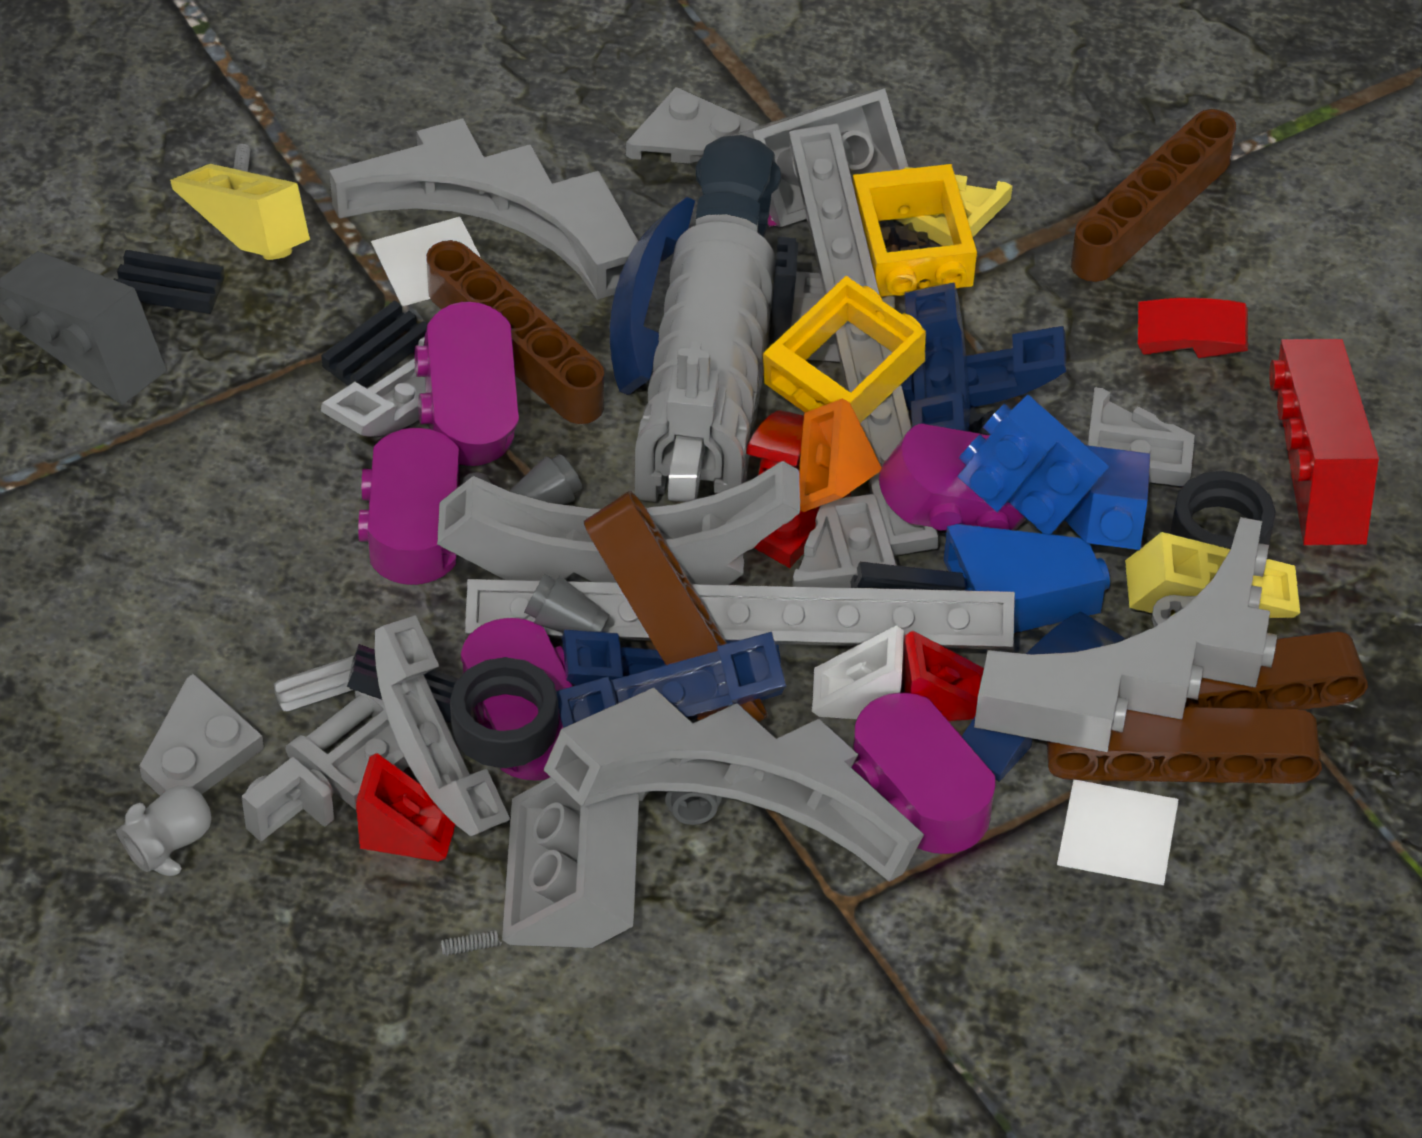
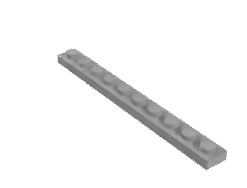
(843, 252)
(791, 613)

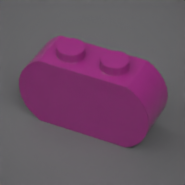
(469, 381)
(924, 486)
(404, 488)
(522, 641)
(924, 771)

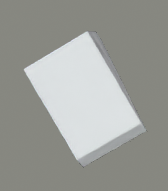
(859, 676)

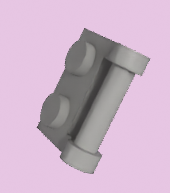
(347, 762)

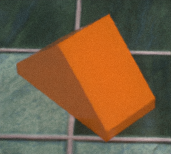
(833, 455)

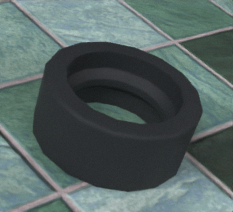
(1222, 490)
(497, 678)

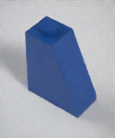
(1116, 503)
(1047, 572)

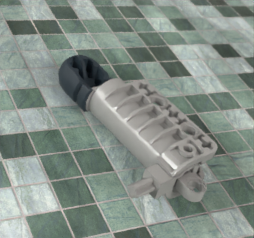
(712, 330)

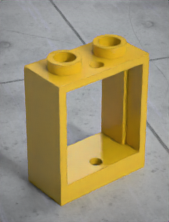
(908, 195)
(809, 388)

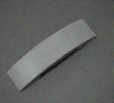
(383, 406)
(422, 733)

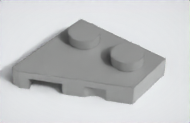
(684, 128)
(1142, 432)
(843, 536)
(198, 742)

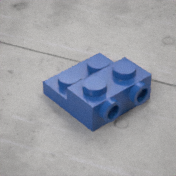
(1030, 465)

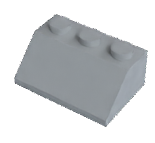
(867, 138)
(569, 868)

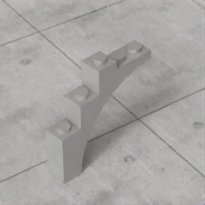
(510, 188)
(533, 538)
(1087, 692)
(730, 755)

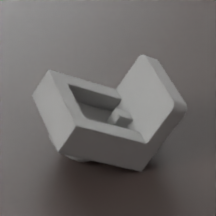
(283, 794)

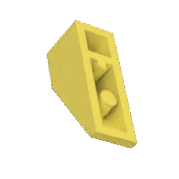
(248, 208)
(1187, 566)

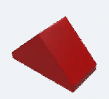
(940, 676)
(399, 814)

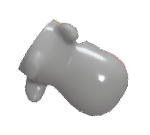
(165, 825)

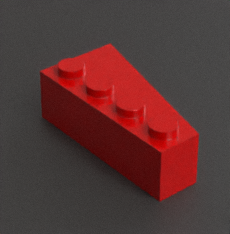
(1326, 440)

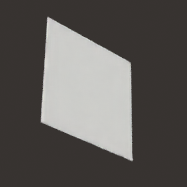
(405, 256)
(1118, 832)

